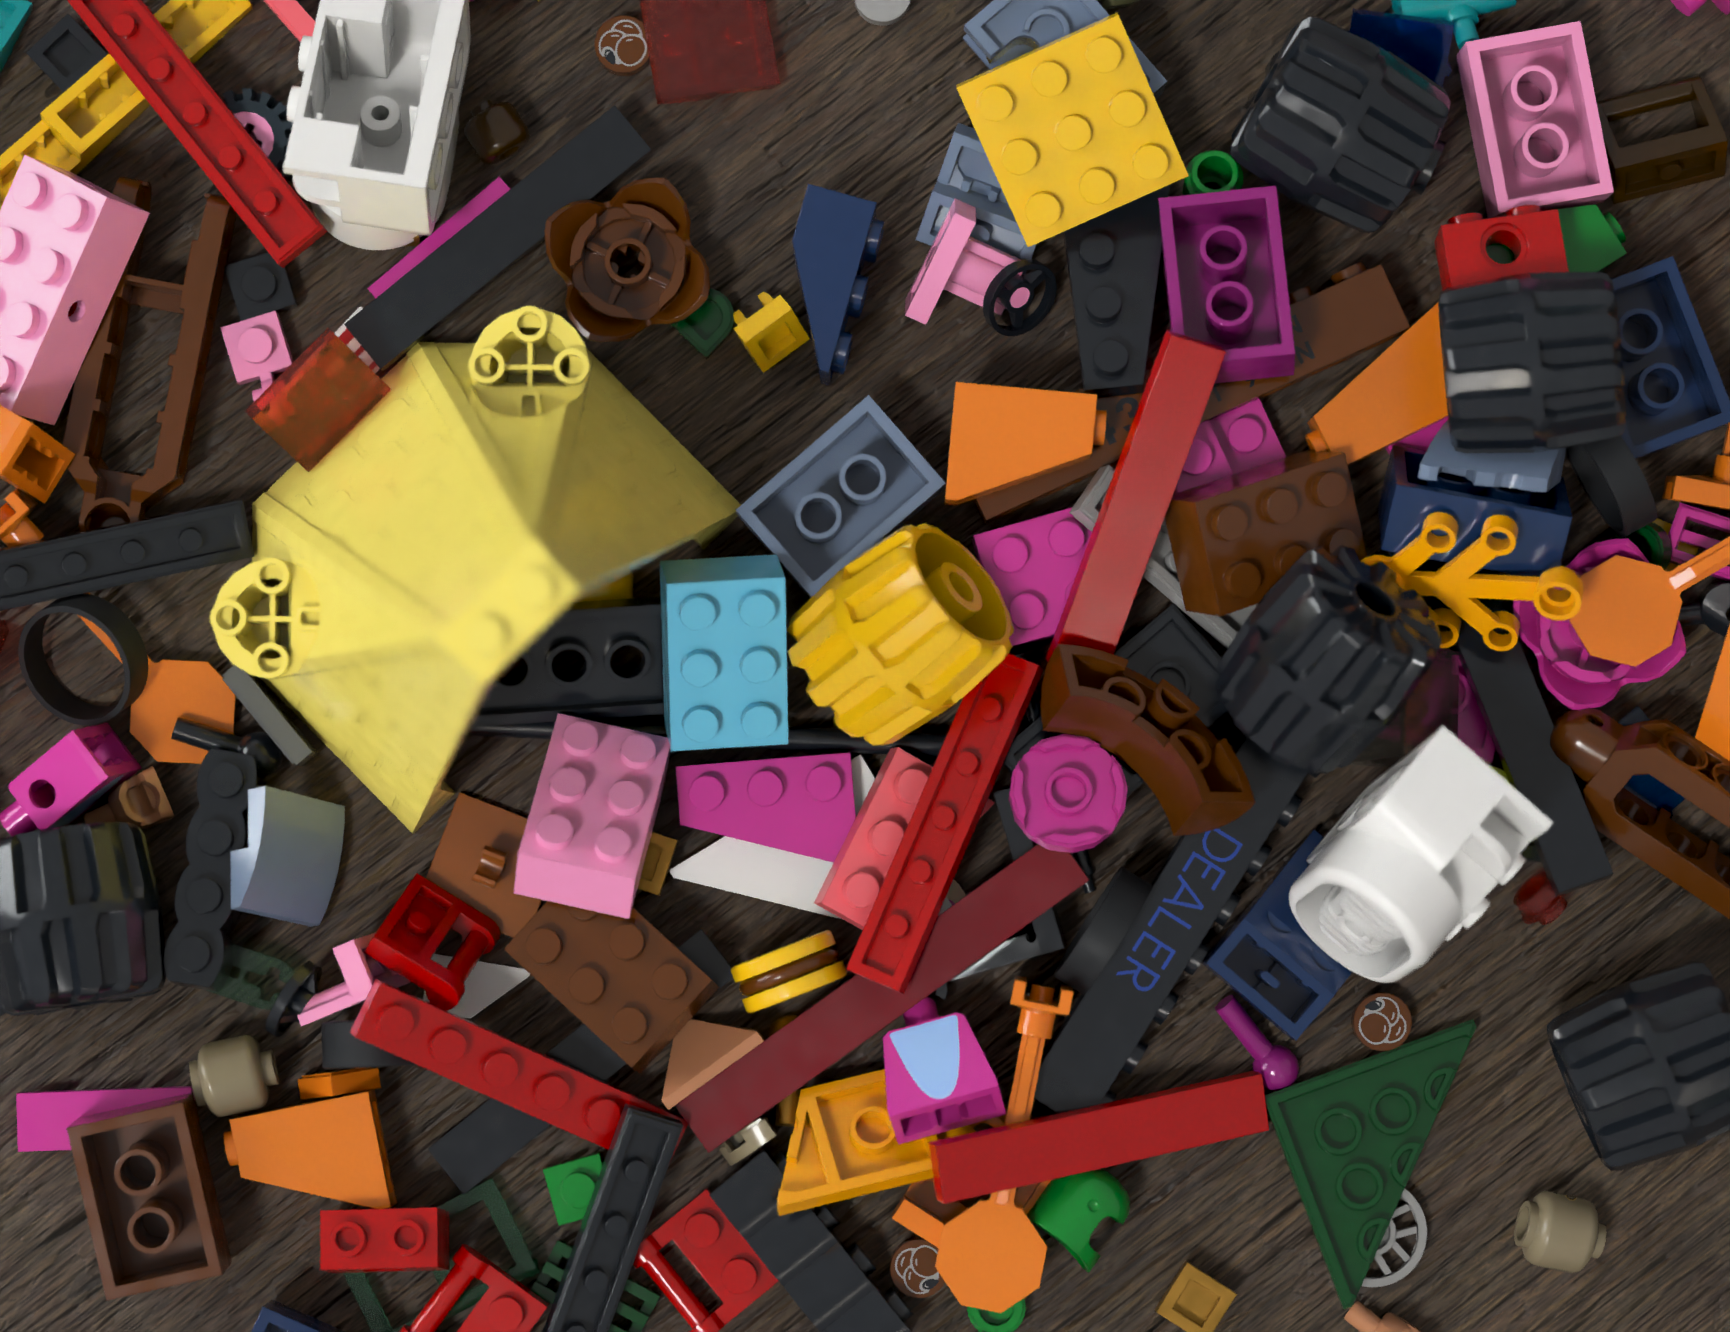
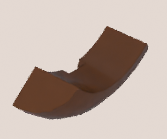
(1151, 731)

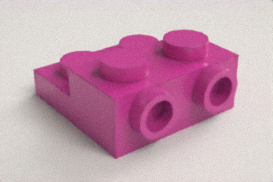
(1230, 445)

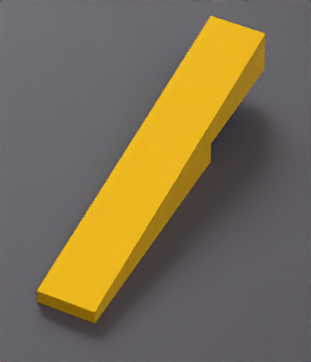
(106, 99)

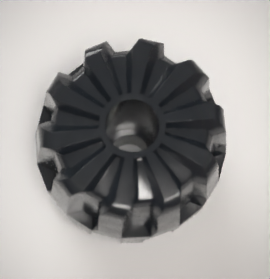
(1340, 125)
(1532, 362)
(1327, 660)
(78, 919)
(1648, 1064)

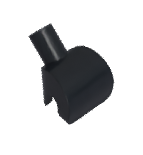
(1709, 609)

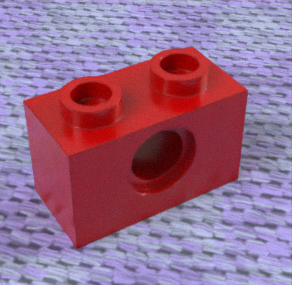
(1529, 233)
(384, 1240)

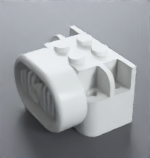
(378, 116)
(1413, 860)

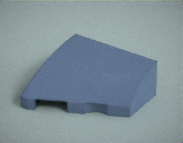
(1514, 470)

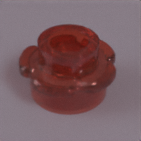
(1538, 900)

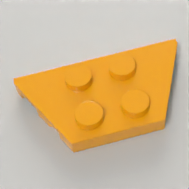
(848, 1146)

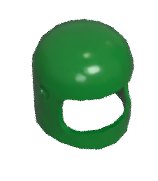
(1075, 1206)

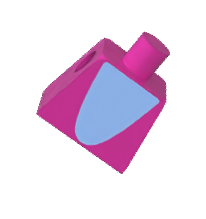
(68, 780)
(937, 1075)

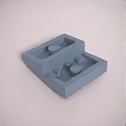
(970, 178)
(289, 856)

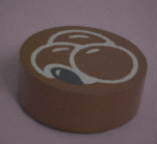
(622, 46)
(1381, 1021)
(914, 1268)

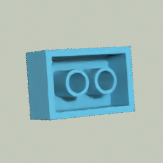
(724, 652)

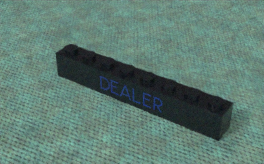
(1164, 941)

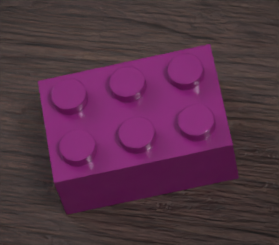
(1230, 278)

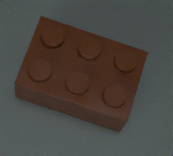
(1253, 526)
(613, 976)
(149, 1196)

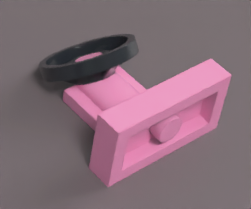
(979, 275)
(300, 996)

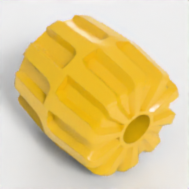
(900, 634)

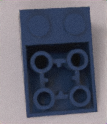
(829, 252)
(1273, 959)

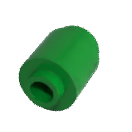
(1212, 173)

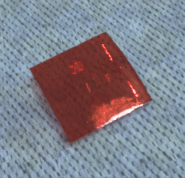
(708, 48)

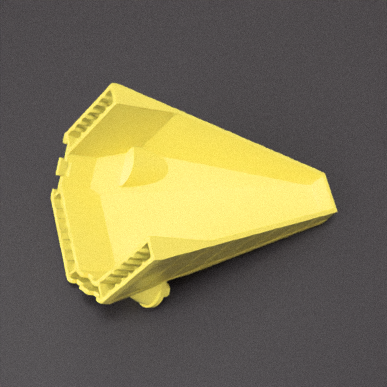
(449, 541)

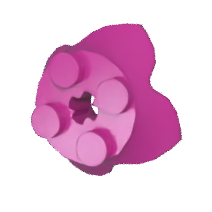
(1563, 661)

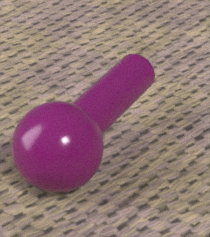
(1274, 1062)

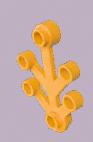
(1460, 586)

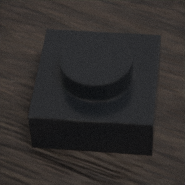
(66, 53)
(260, 286)

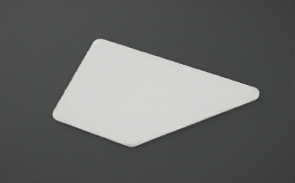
(483, 985)

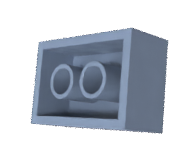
(840, 496)

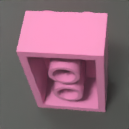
(1535, 120)
(592, 816)

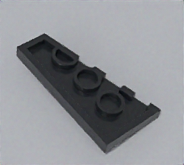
(1113, 293)

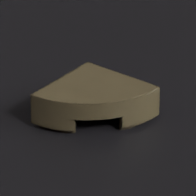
(747, 1140)

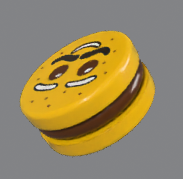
(788, 971)

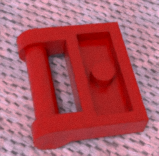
(416, 931)
(716, 1253)
(503, 1307)

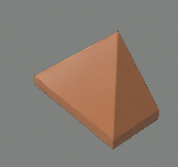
(701, 1053)

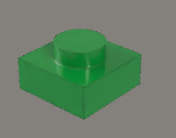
(572, 1186)

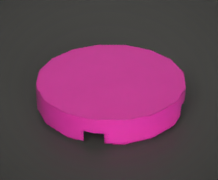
(1067, 793)

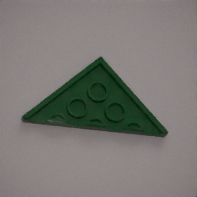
(1357, 1140)

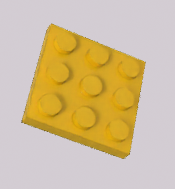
(1072, 130)

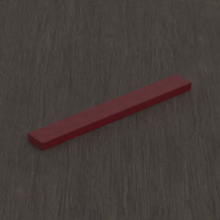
(865, 1007)

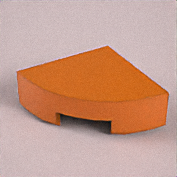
(338, 1082)

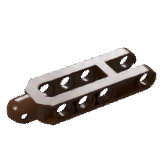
(120, 496)
(1611, 755)

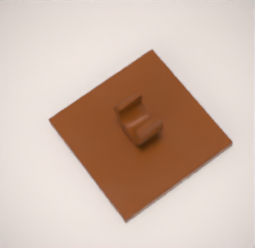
(480, 862)

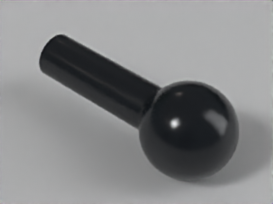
(208, 738)

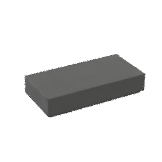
(270, 716)

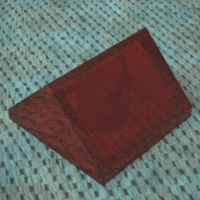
(318, 399)

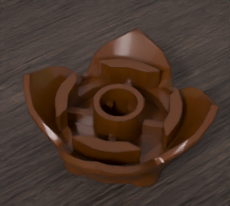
(641, 218)

